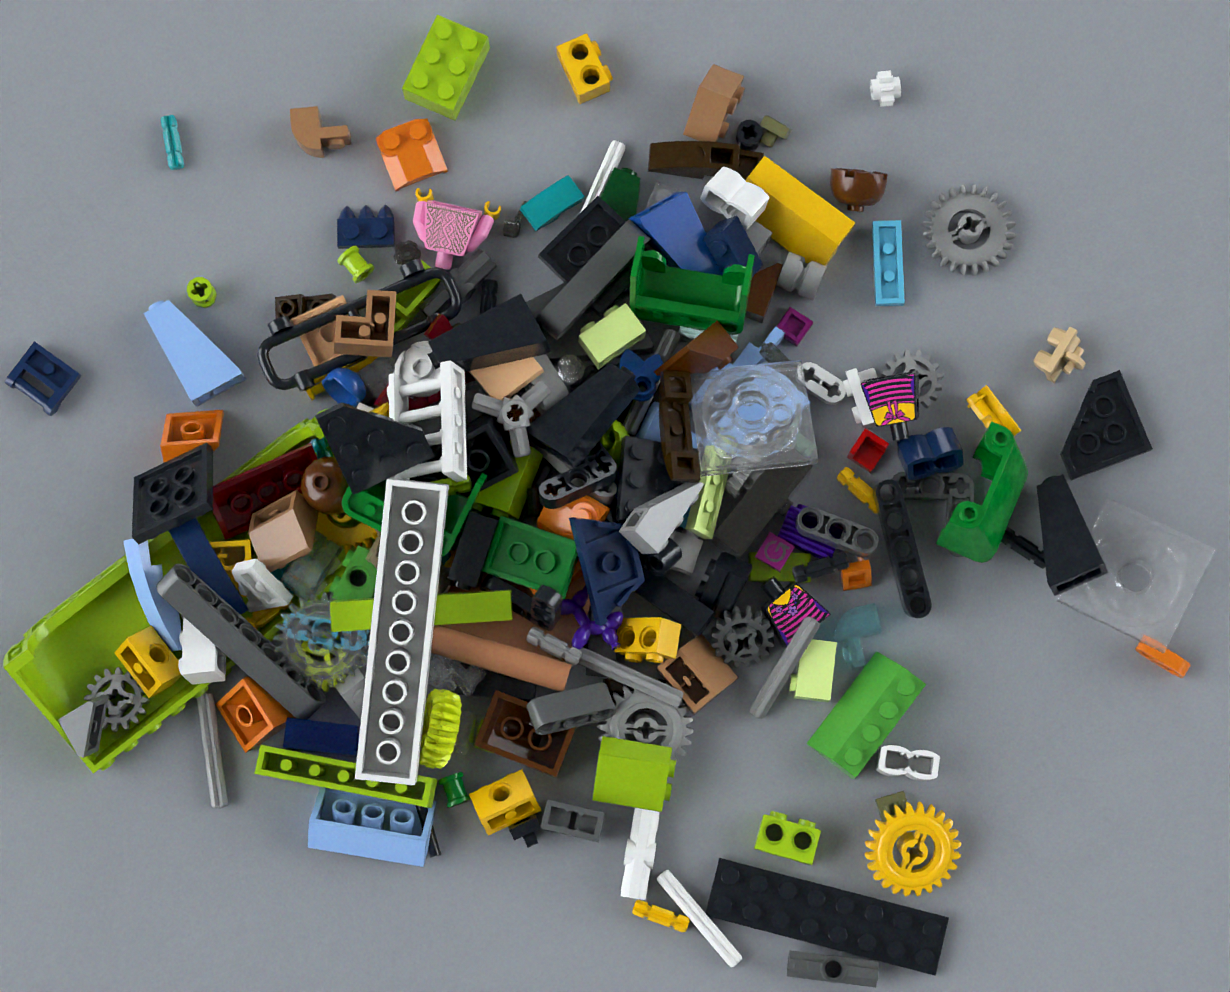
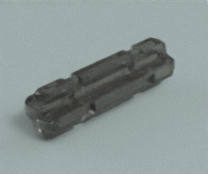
(772, 353)

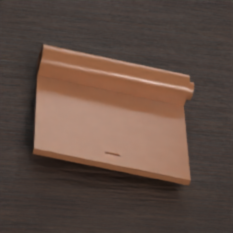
(503, 644)

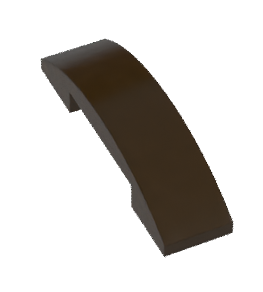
(675, 426)

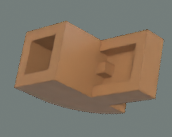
(310, 134)

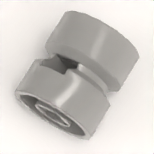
(801, 276)

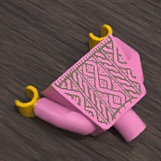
(451, 227)

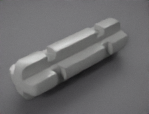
(554, 646)

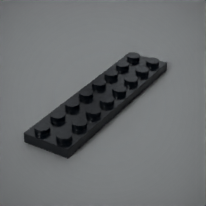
(827, 916)

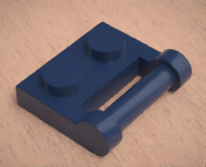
(49, 371)

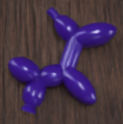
(589, 627)

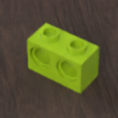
(785, 845)

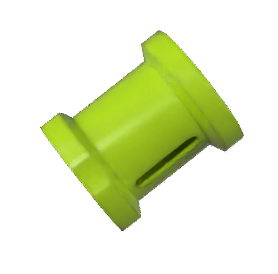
(355, 264)
(210, 292)

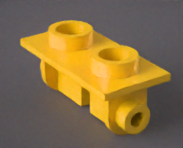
(989, 409)

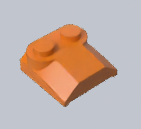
(410, 153)
(558, 521)

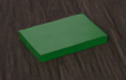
(531, 556)

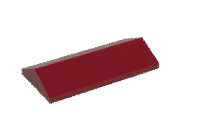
(252, 490)

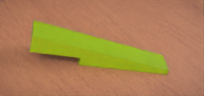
(450, 609)

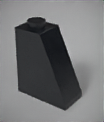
(473, 549)

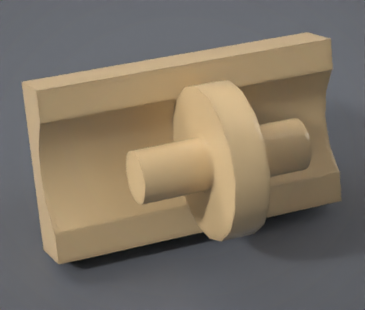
(1065, 356)

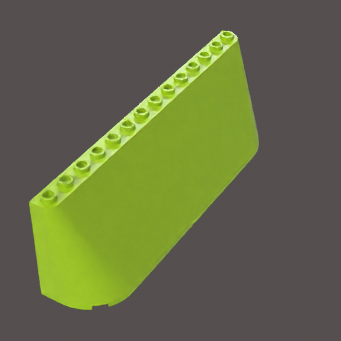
(87, 628)

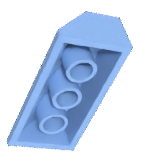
(369, 827)

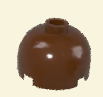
(857, 187)
(324, 486)

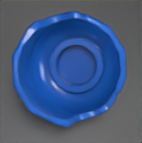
(345, 386)

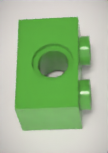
(355, 562)

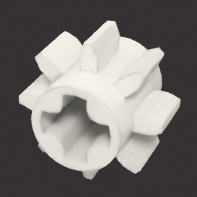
(885, 88)

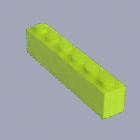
(339, 776)

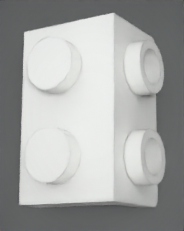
(853, 388)

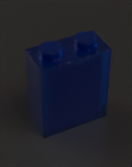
(321, 737)

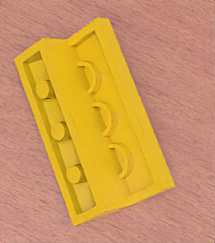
(799, 216)

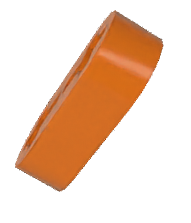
(1168, 660)

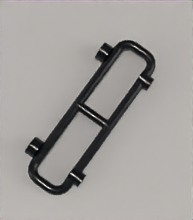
(283, 330)

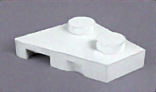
(260, 586)

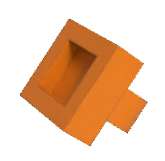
(857, 575)

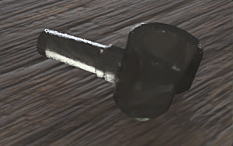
(512, 228)

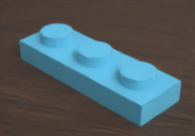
(888, 263)

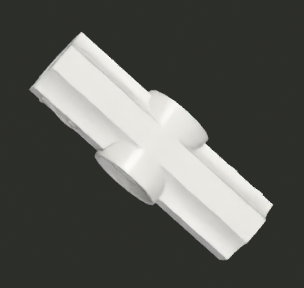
(640, 854)

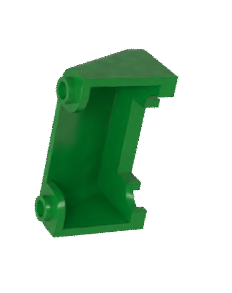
(978, 529)

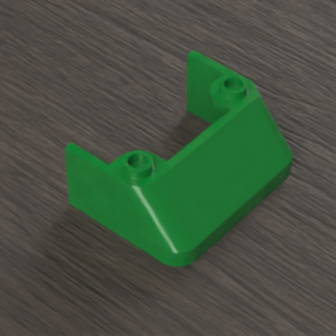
(688, 296)
(369, 505)

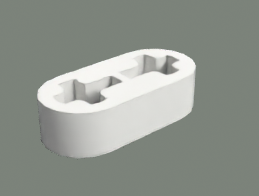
(825, 378)

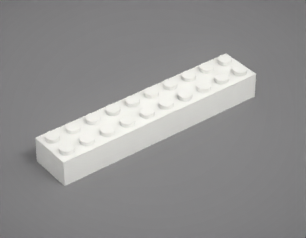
(401, 631)

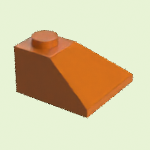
(189, 430)
(252, 713)

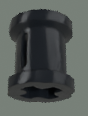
(745, 128)

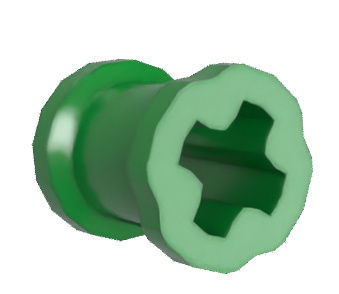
(454, 789)

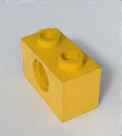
(149, 661)
(517, 804)

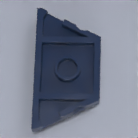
(607, 563)

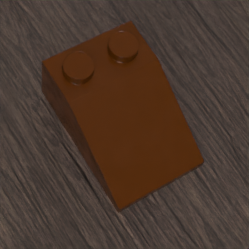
(510, 734)

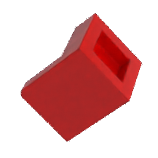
(867, 450)

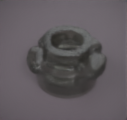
(400, 250)

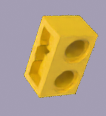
(578, 70)
(648, 639)

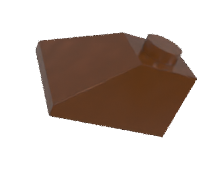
(703, 353)

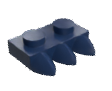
(366, 229)

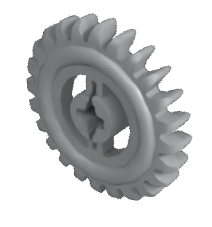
(992, 218)
(633, 700)

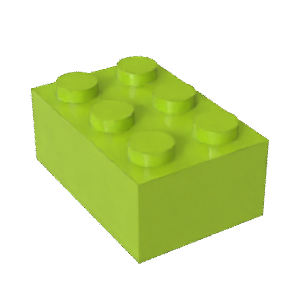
(446, 67)

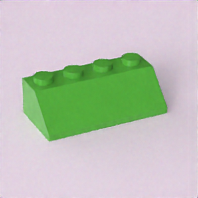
(866, 714)

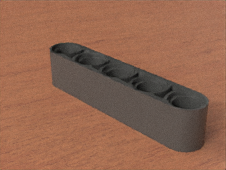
(591, 280)

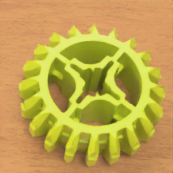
(439, 728)

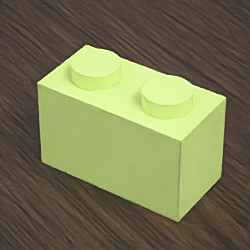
(611, 335)
(815, 672)

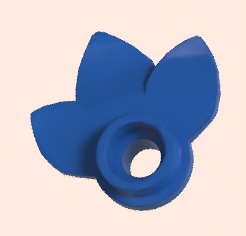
(643, 371)

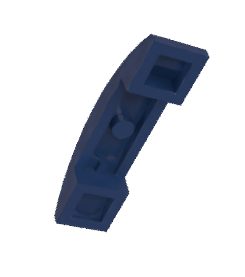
(205, 563)

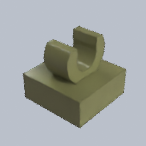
(774, 129)
(887, 804)

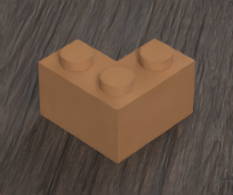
(713, 102)
(368, 334)

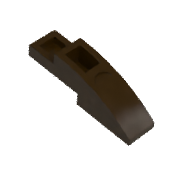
(700, 158)

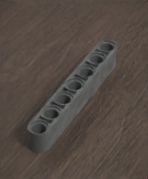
(239, 641)

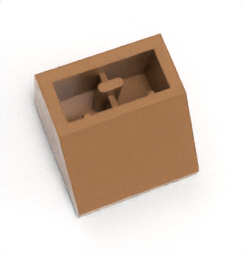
(283, 531)
(697, 673)

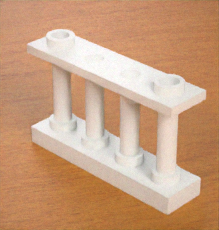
(453, 419)

